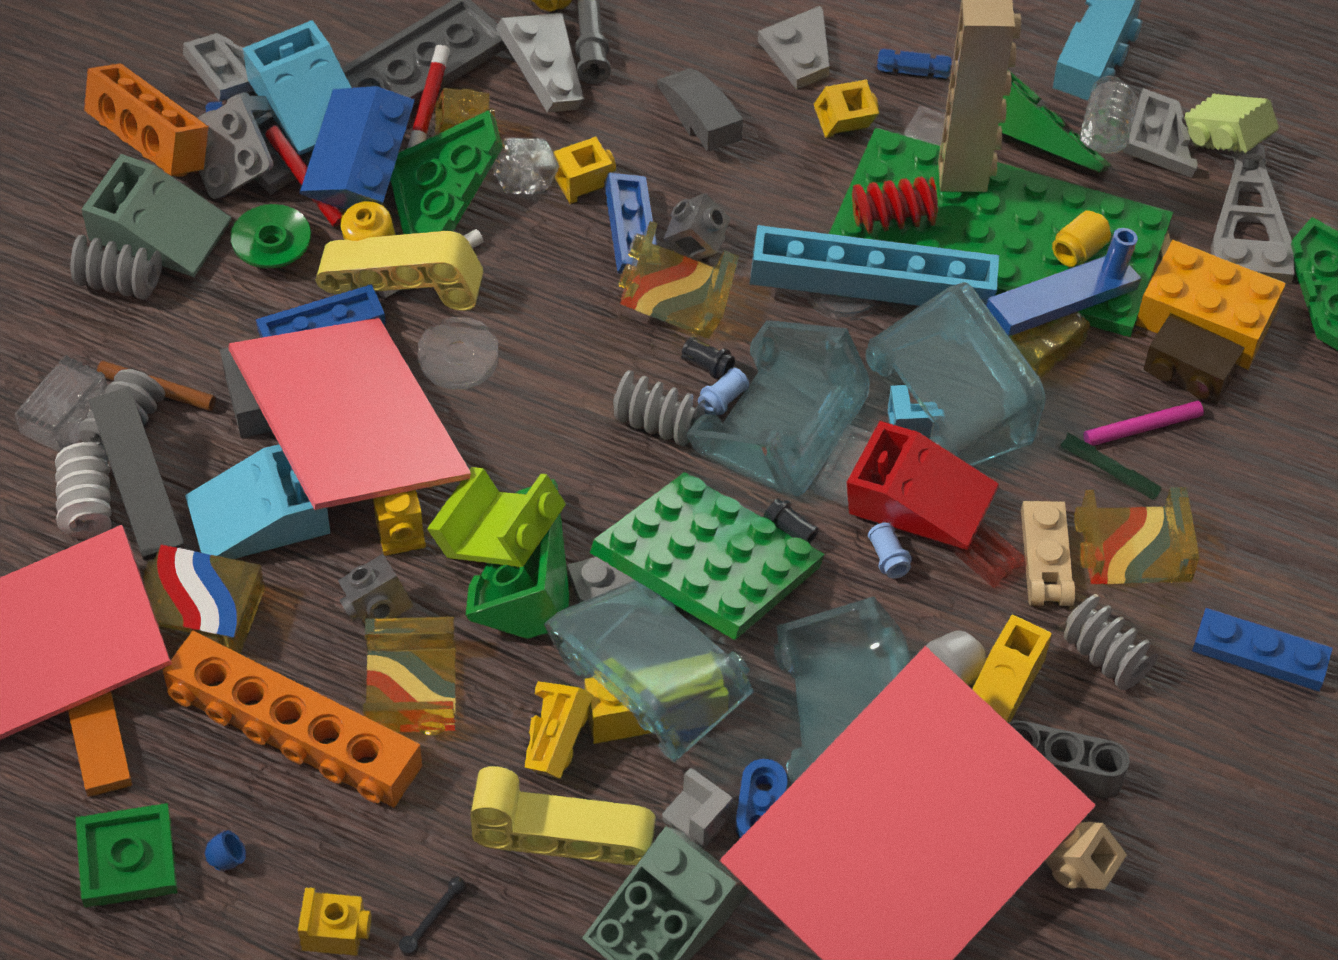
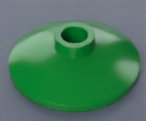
(270, 236)

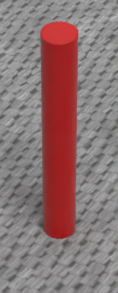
(299, 170)

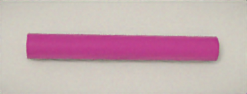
(1143, 423)

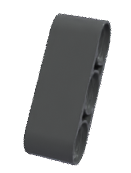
(1085, 757)

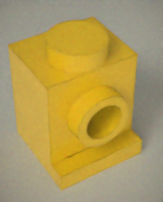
(846, 107)
(583, 168)
(399, 522)
(338, 936)

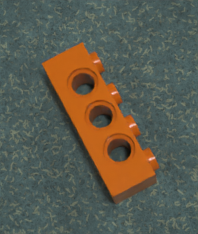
(146, 119)

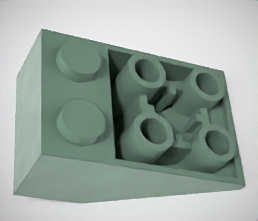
(156, 212)
(667, 903)

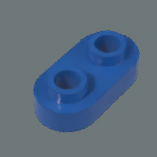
(754, 802)

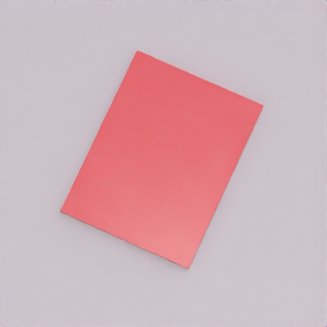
(908, 825)

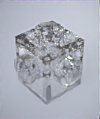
(525, 166)

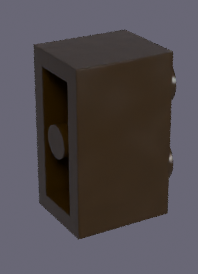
(1193, 358)

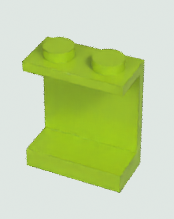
(495, 525)

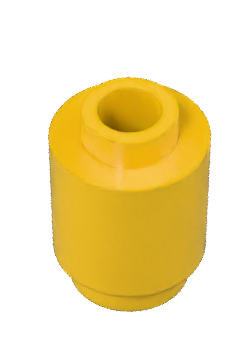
(1081, 238)

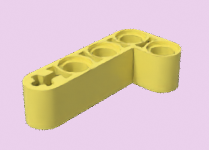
(405, 262)
(556, 824)

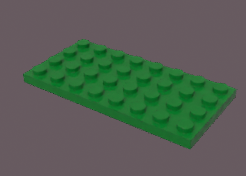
(1010, 220)

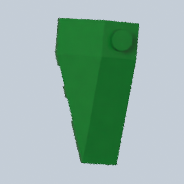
(1045, 128)
(526, 596)

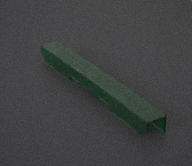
(1111, 466)

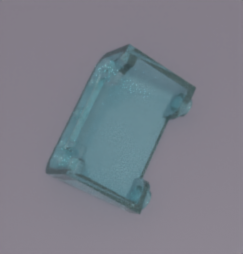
(963, 375)
(794, 407)
(652, 663)
(838, 669)

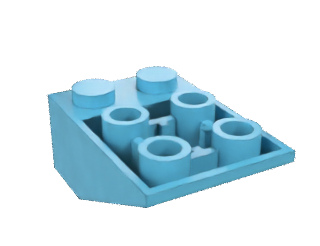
(297, 78)
(254, 508)

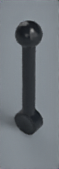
(408, 944)

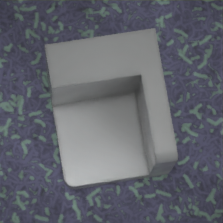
(699, 809)

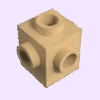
(1086, 857)

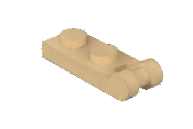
(1047, 553)

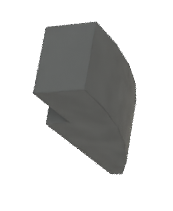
(702, 108)

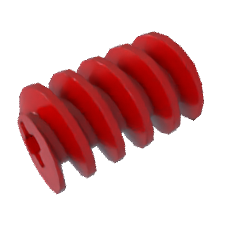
(895, 203)

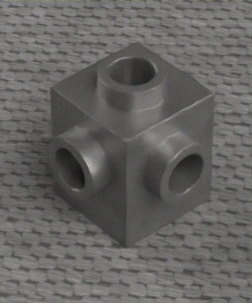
(697, 227)
(374, 592)

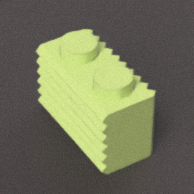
(1231, 122)

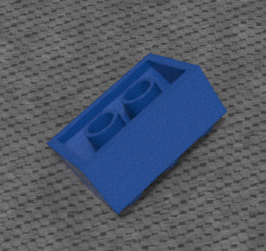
(357, 146)

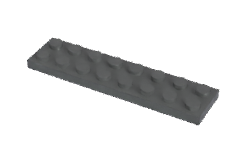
(404, 64)

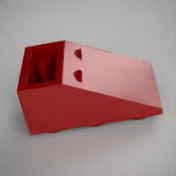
(918, 487)

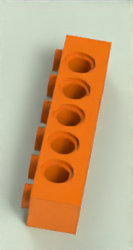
(280, 698)

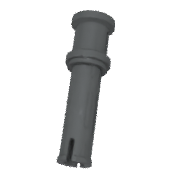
(591, 44)

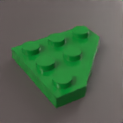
(442, 174)
(1317, 272)

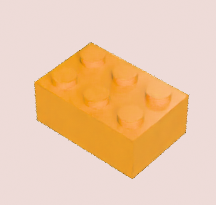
(1213, 296)

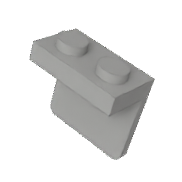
(235, 145)

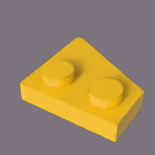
(555, 732)

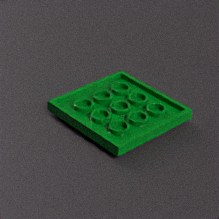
(707, 554)

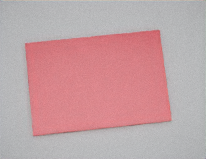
(348, 413)
(74, 630)

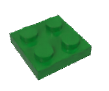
(126, 855)

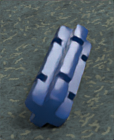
(914, 63)

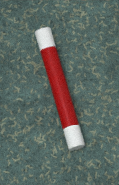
(429, 95)

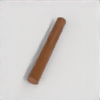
(172, 390)

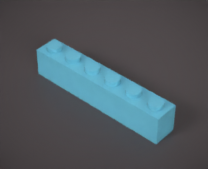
(866, 266)

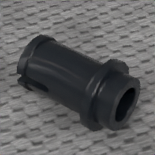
(708, 357)
(790, 521)

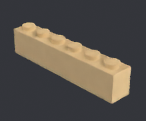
(976, 94)

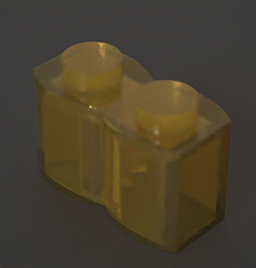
(1051, 341)

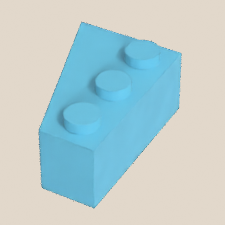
(1097, 45)

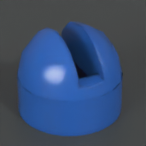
(225, 851)

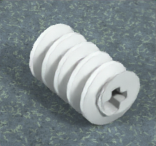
(83, 490)

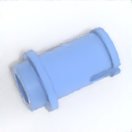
(723, 391)
(893, 558)

